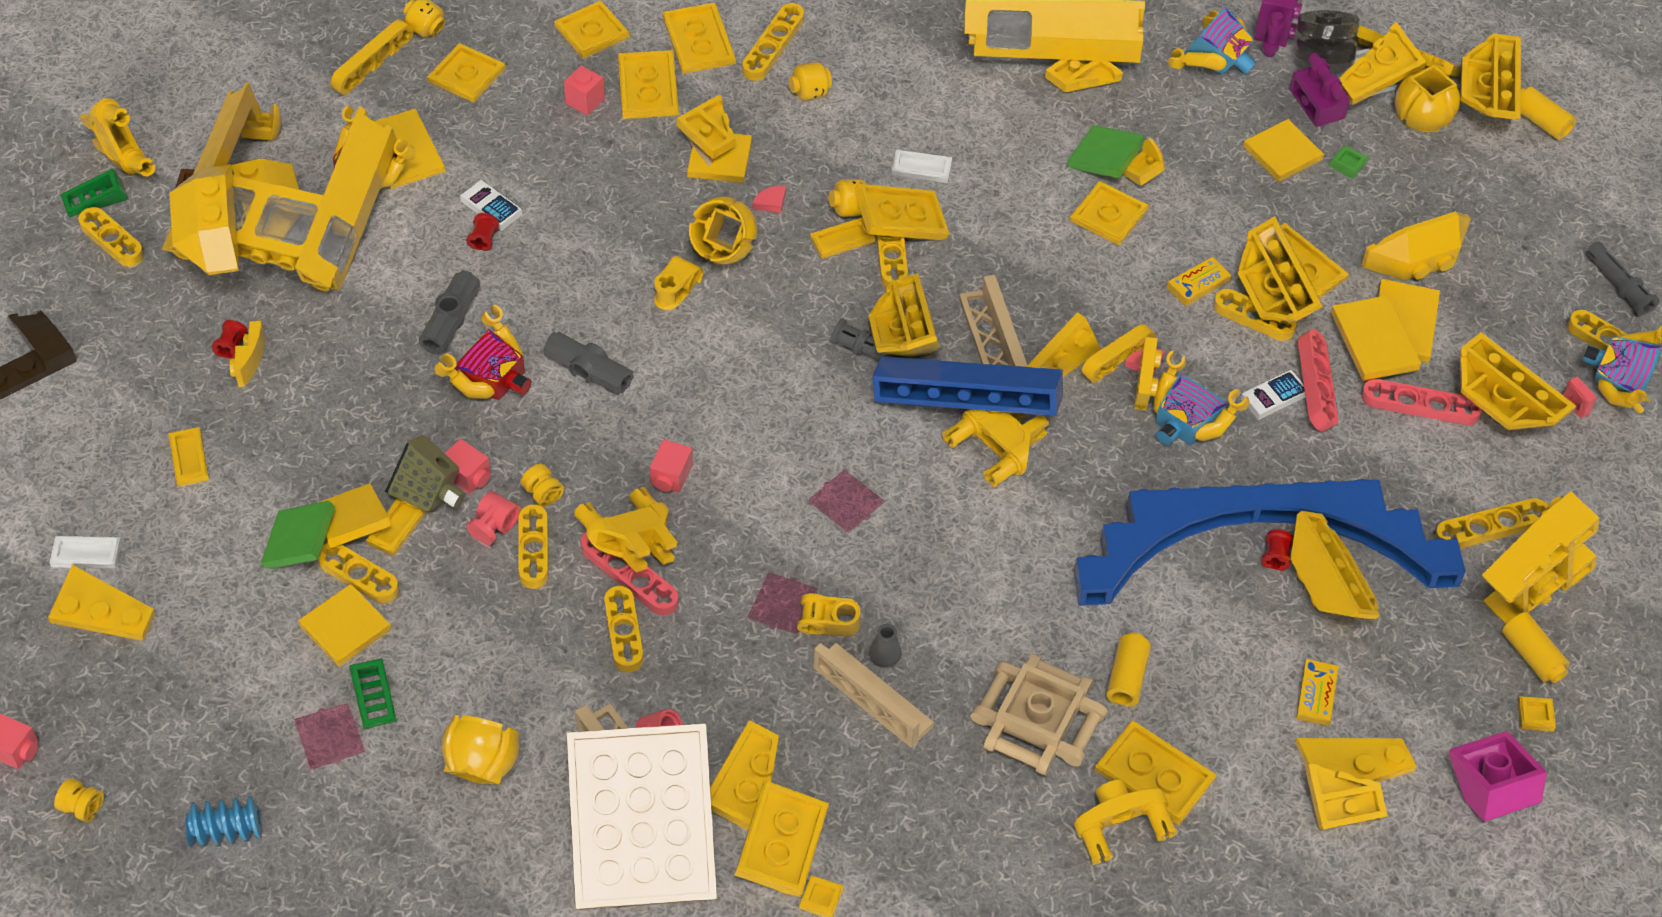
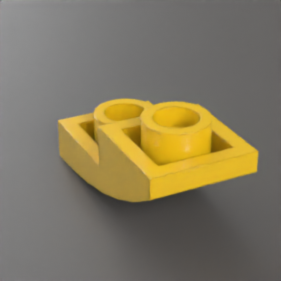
(249, 355)

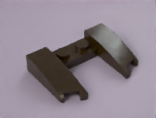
(48, 353)

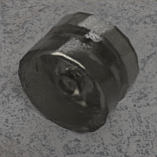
(1328, 35)

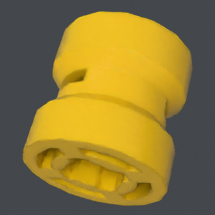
(540, 482)
(79, 800)

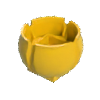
(1427, 100)
(708, 223)
(479, 749)

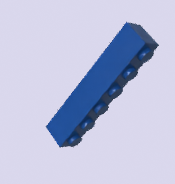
(968, 385)

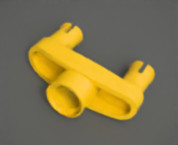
(1117, 807)

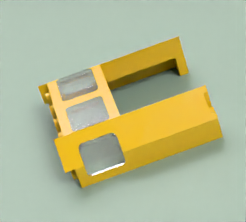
(1056, 29)
(294, 225)

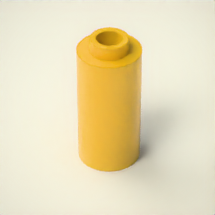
(1546, 113)
(1536, 648)
(1128, 669)

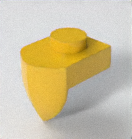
(267, 127)
(1146, 164)

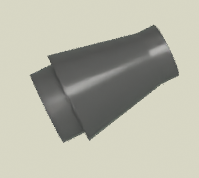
(885, 647)

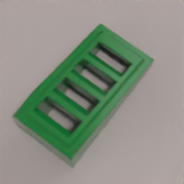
(106, 198)
(370, 669)

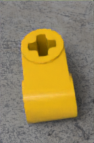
(676, 282)
(826, 615)

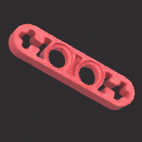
(1317, 380)
(1421, 398)
(626, 575)

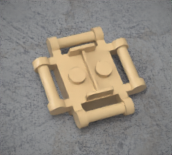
(1039, 712)

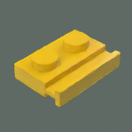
(1146, 383)

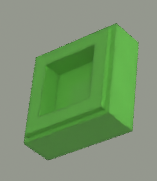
(1348, 162)

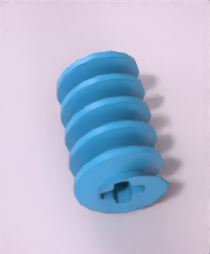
(223, 821)

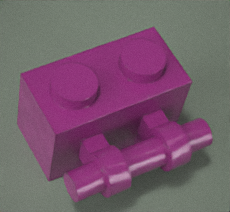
(1276, 24)
(1319, 92)

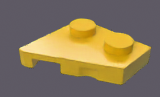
(1081, 74)
(708, 127)
(1343, 798)

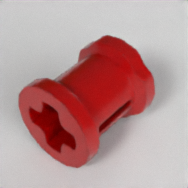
(482, 233)
(229, 338)
(1278, 548)

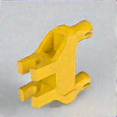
(115, 138)
(1003, 436)
(631, 533)

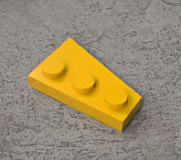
(1382, 66)
(1068, 347)
(99, 607)
(1362, 757)
(743, 773)

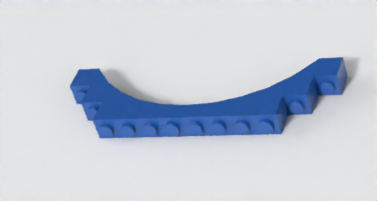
(1350, 507)

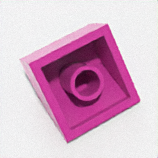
(1498, 775)

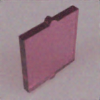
(846, 501)
(780, 603)
(329, 736)

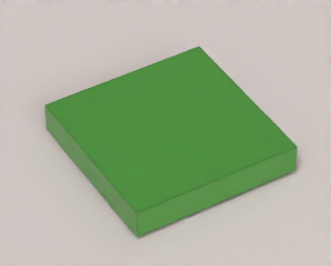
(1106, 151)
(298, 535)

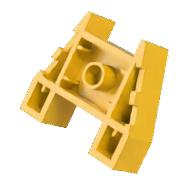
(1543, 559)

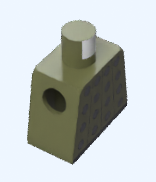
(425, 476)

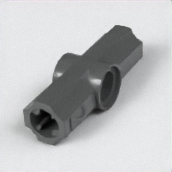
(449, 312)
(588, 362)

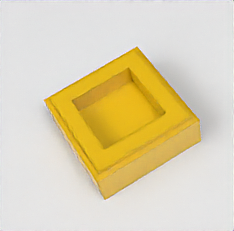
(1536, 713)
(821, 897)

